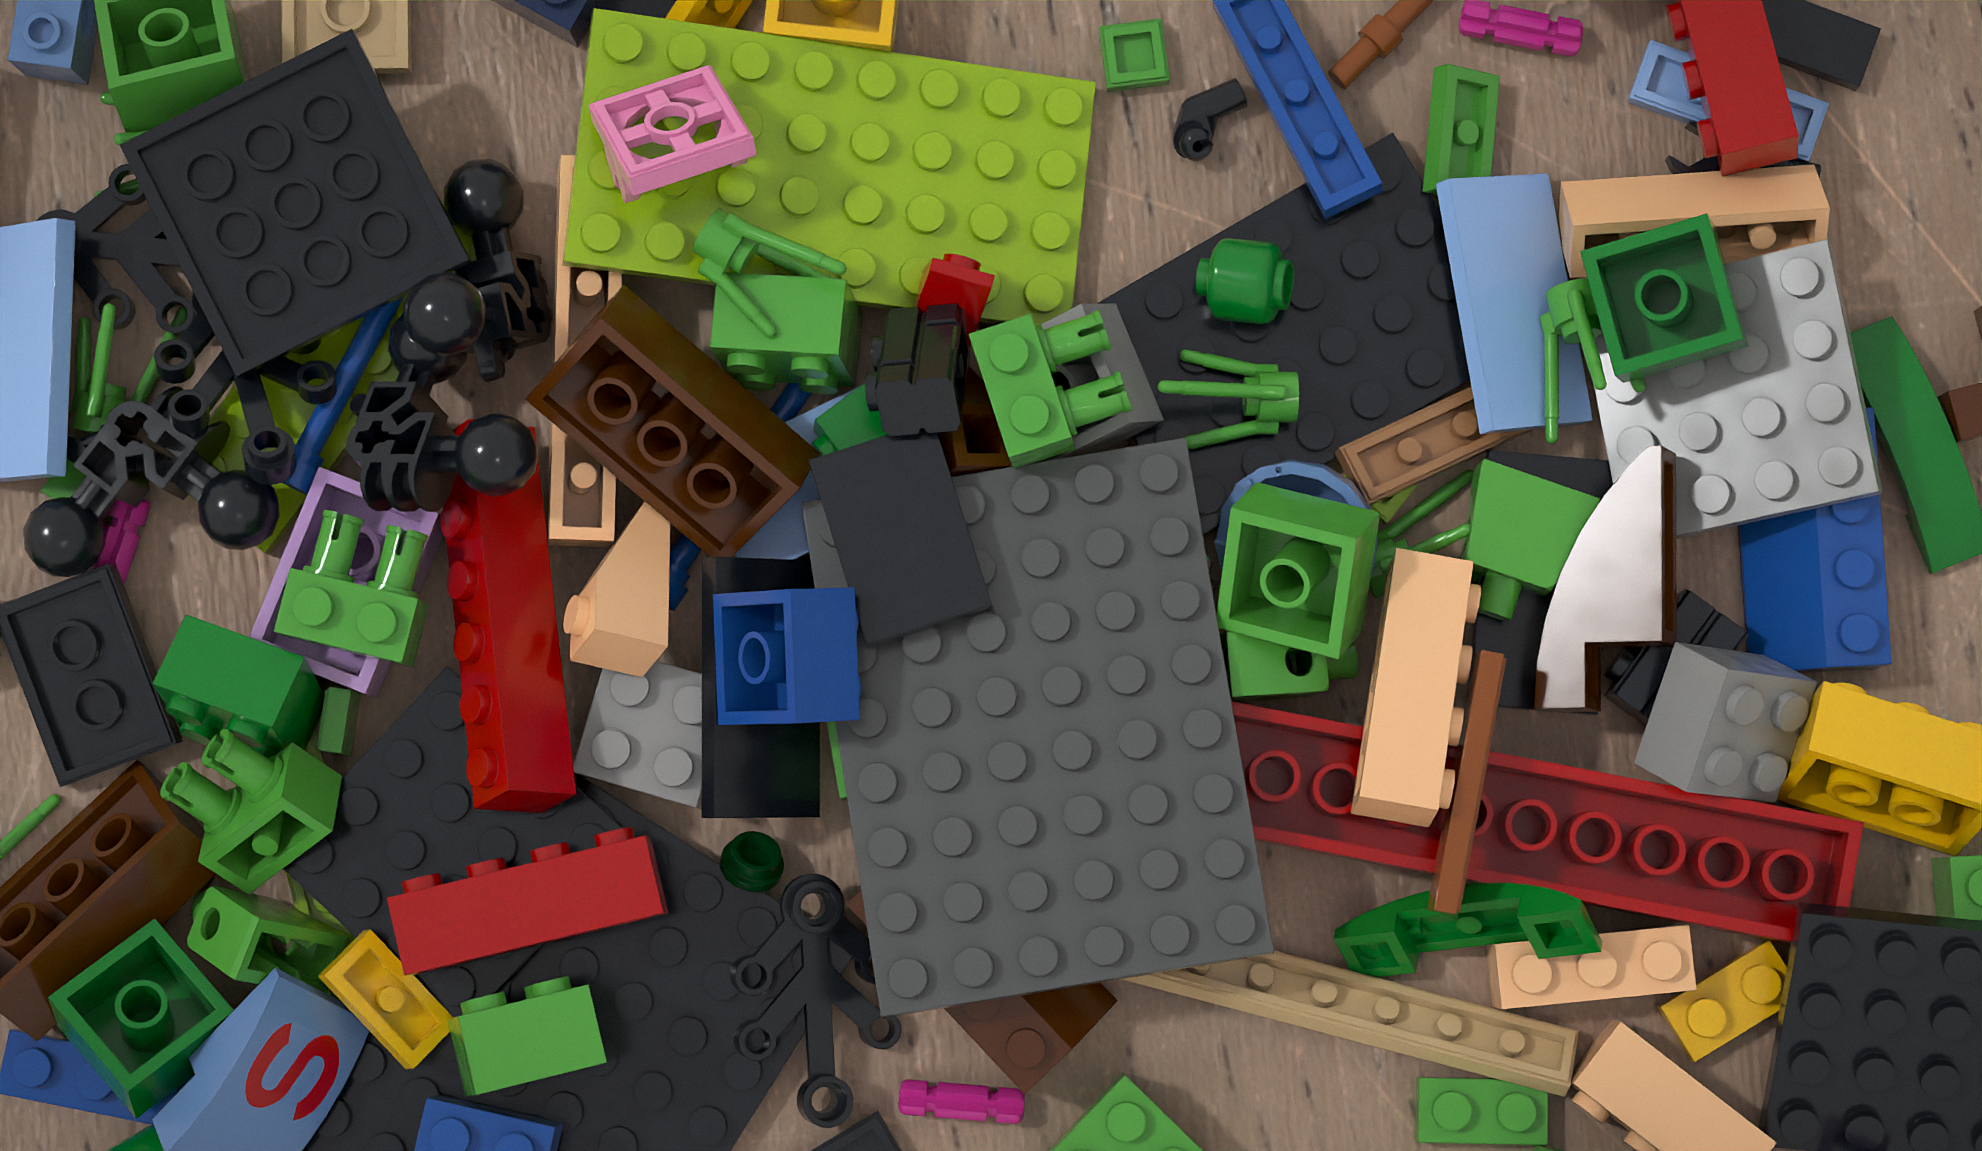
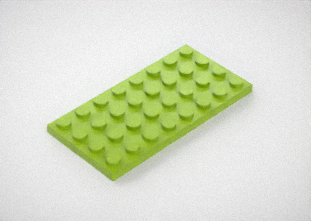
(853, 158)

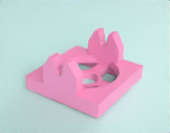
(689, 95)

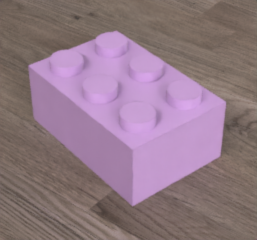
(344, 496)

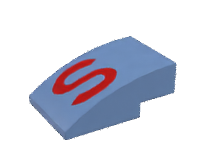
(265, 1072)

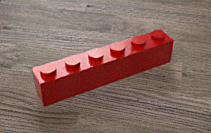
(507, 647)

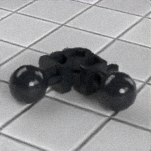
(492, 301)
(413, 455)
(68, 532)

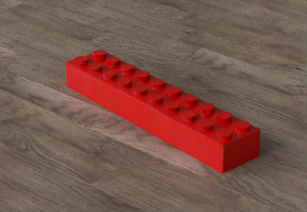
(1561, 829)

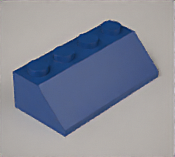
(1818, 586)

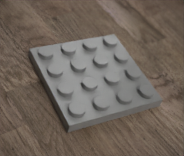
(1764, 423)

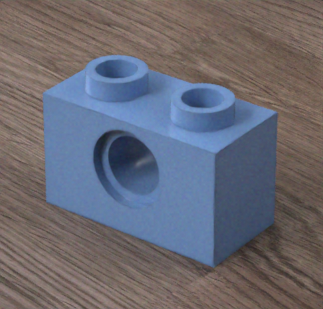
(54, 39)

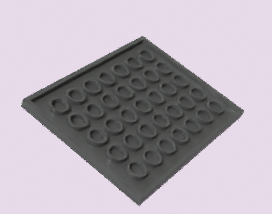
(1062, 771)

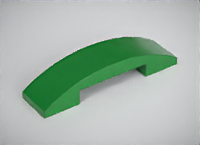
(1918, 446)
(1393, 935)

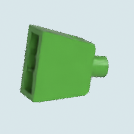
(1520, 533)
(1259, 670)
(236, 934)

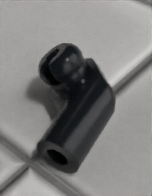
(1199, 118)

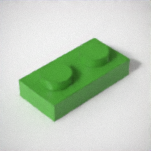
(1460, 125)
(1479, 1112)

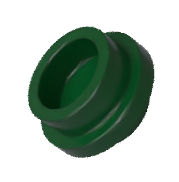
(752, 862)

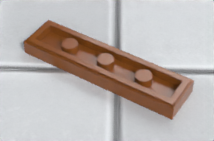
(1470, 771)

